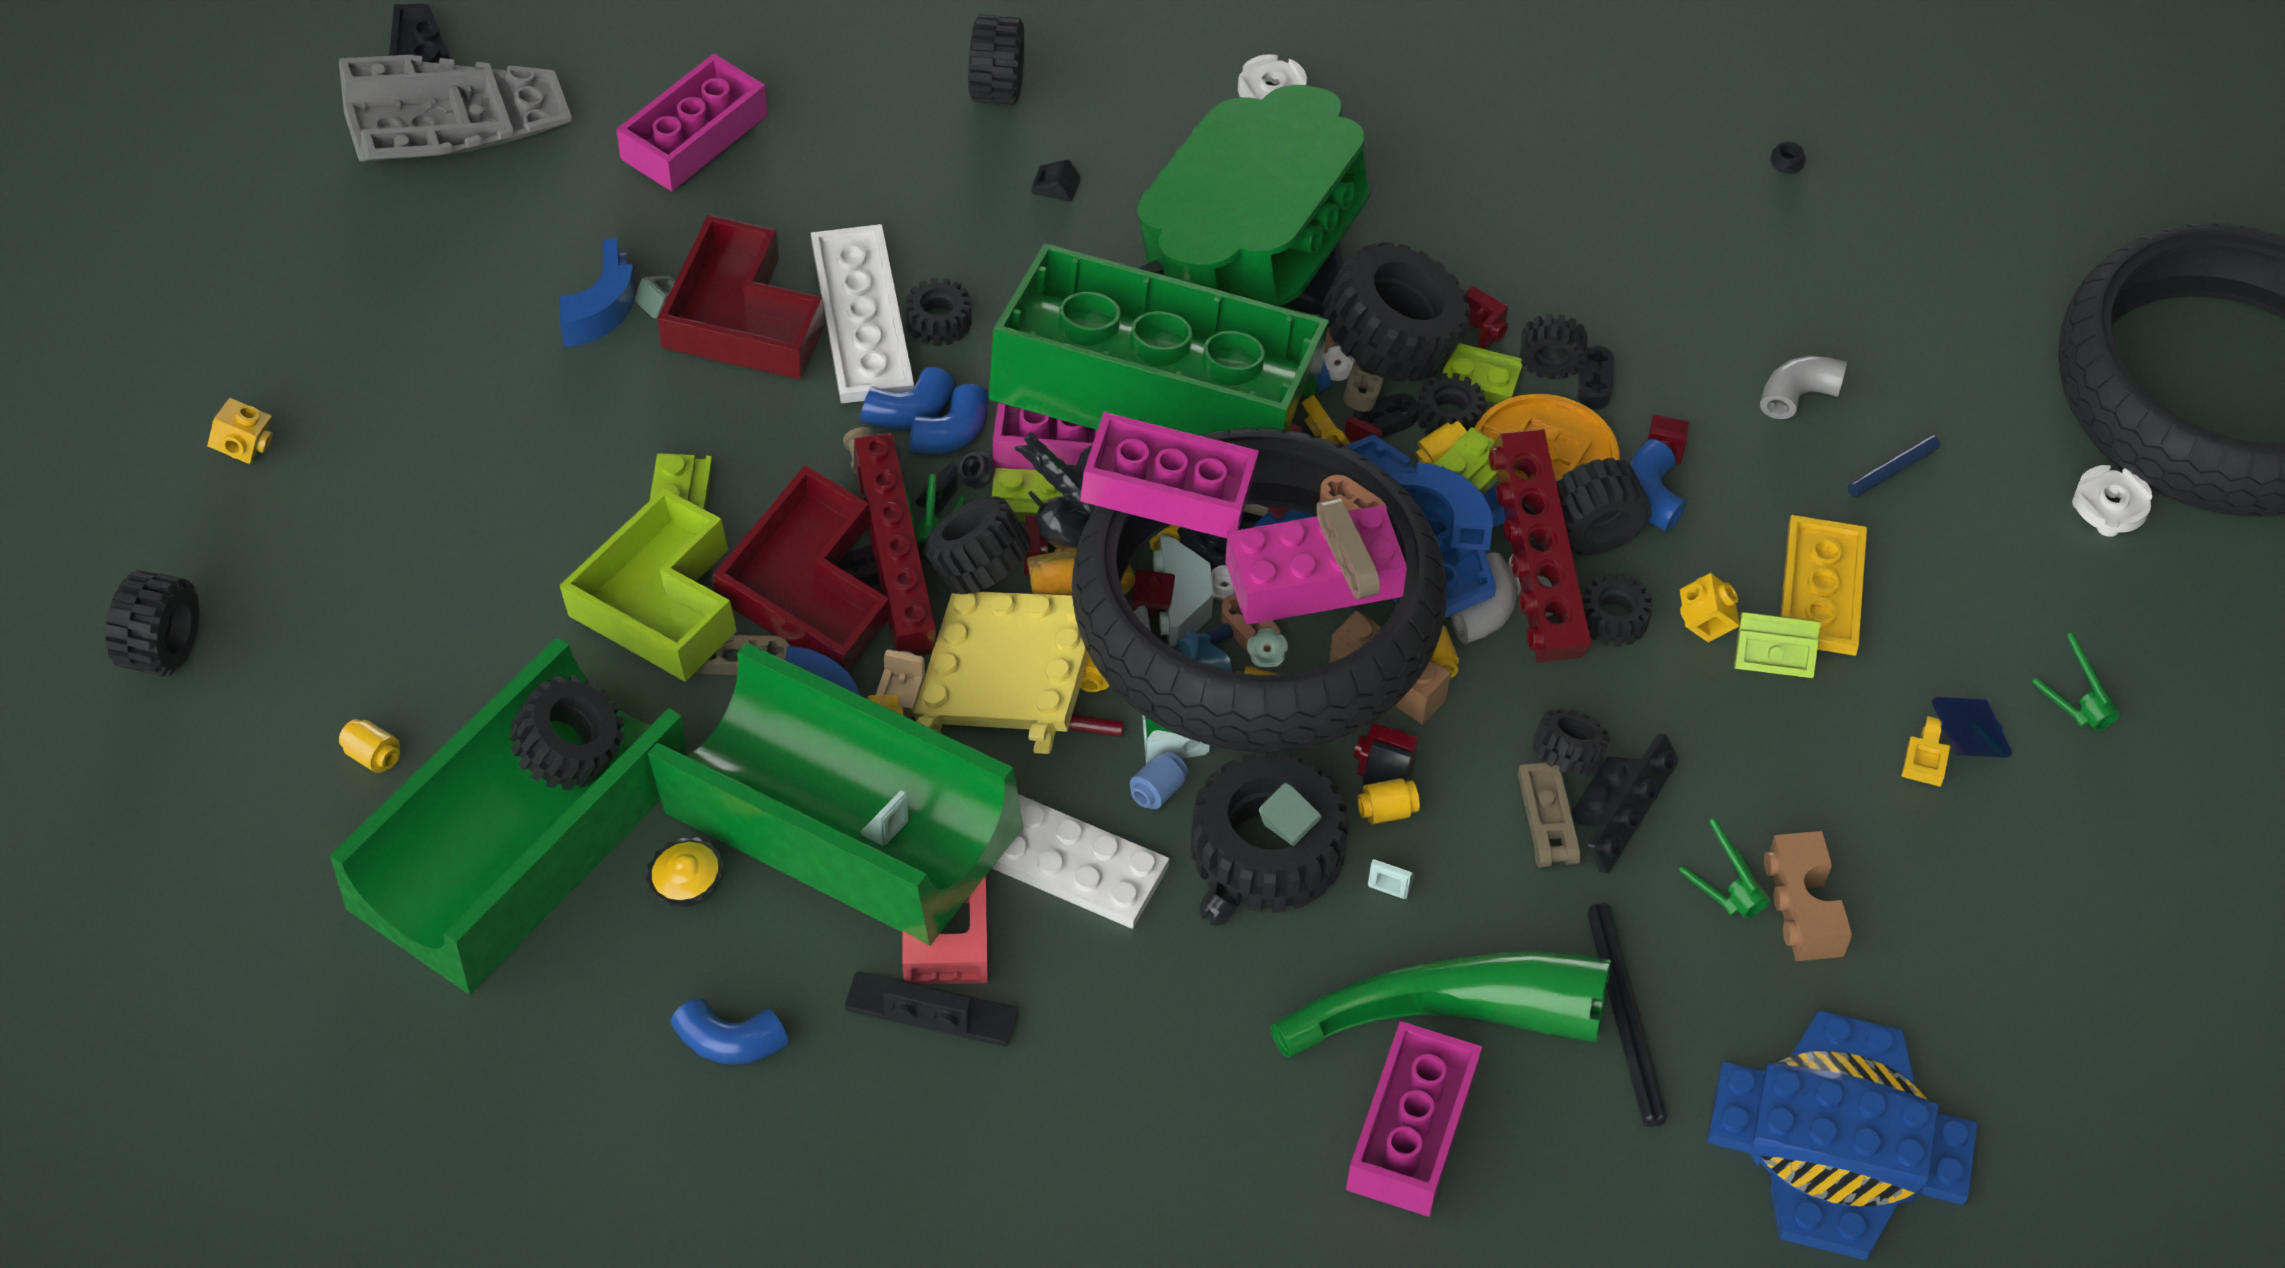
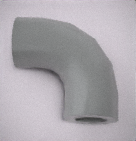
(1798, 377)
(1492, 613)

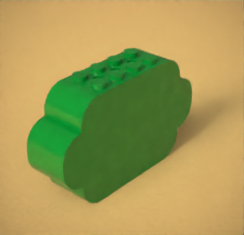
(1258, 195)

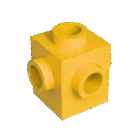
(240, 431)
(1709, 607)

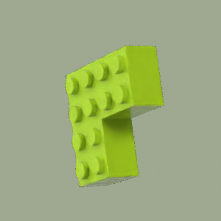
(645, 586)

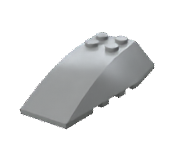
(437, 109)

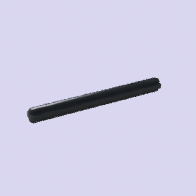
(1627, 1017)

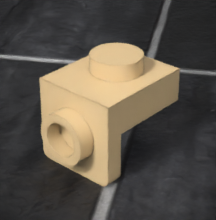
(903, 678)

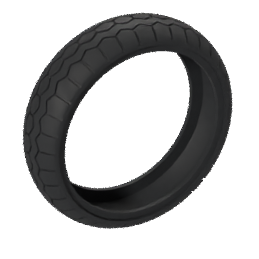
(2121, 416)
(1251, 709)

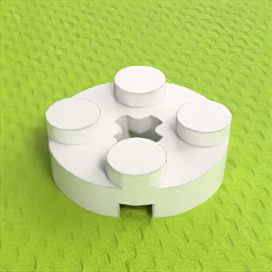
(1265, 69)
(2107, 515)

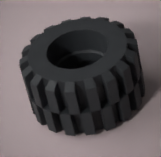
(996, 59)
(1602, 505)
(977, 545)
(152, 623)
(581, 709)

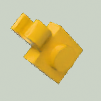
(1321, 423)
(1925, 756)

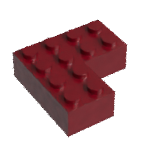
(728, 310)
(789, 573)

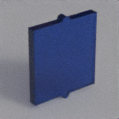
(1971, 727)

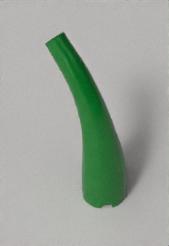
(1514, 989)

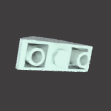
(1192, 589)

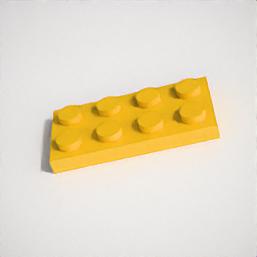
(1825, 579)

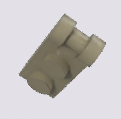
(1548, 814)

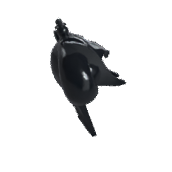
(1065, 516)

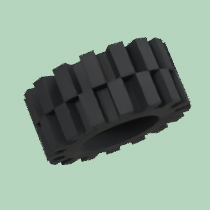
(938, 326)
(1553, 332)
(1449, 392)
(1621, 593)
(1571, 741)

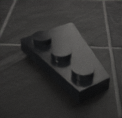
(416, 33)

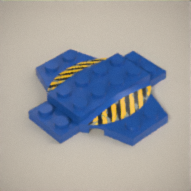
(1842, 1134)

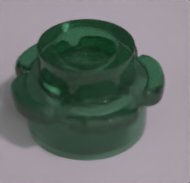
(1264, 637)

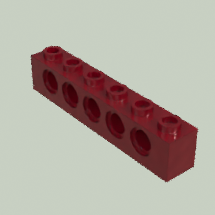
(1530, 454)
(894, 544)

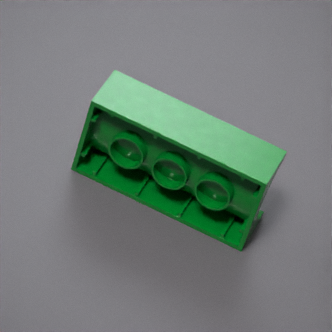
(1149, 349)
(812, 764)
(483, 851)

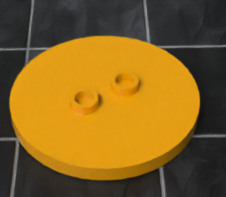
(1571, 429)

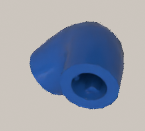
(897, 409)
(956, 428)
(1651, 465)
(725, 1040)

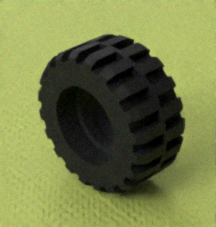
(1403, 343)
(1258, 874)

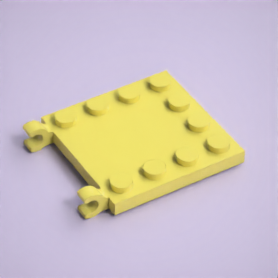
(1005, 665)

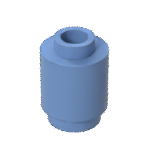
(1158, 780)

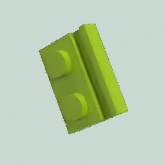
(1492, 370)
(1470, 459)
(683, 477)
(1014, 488)
(1777, 644)

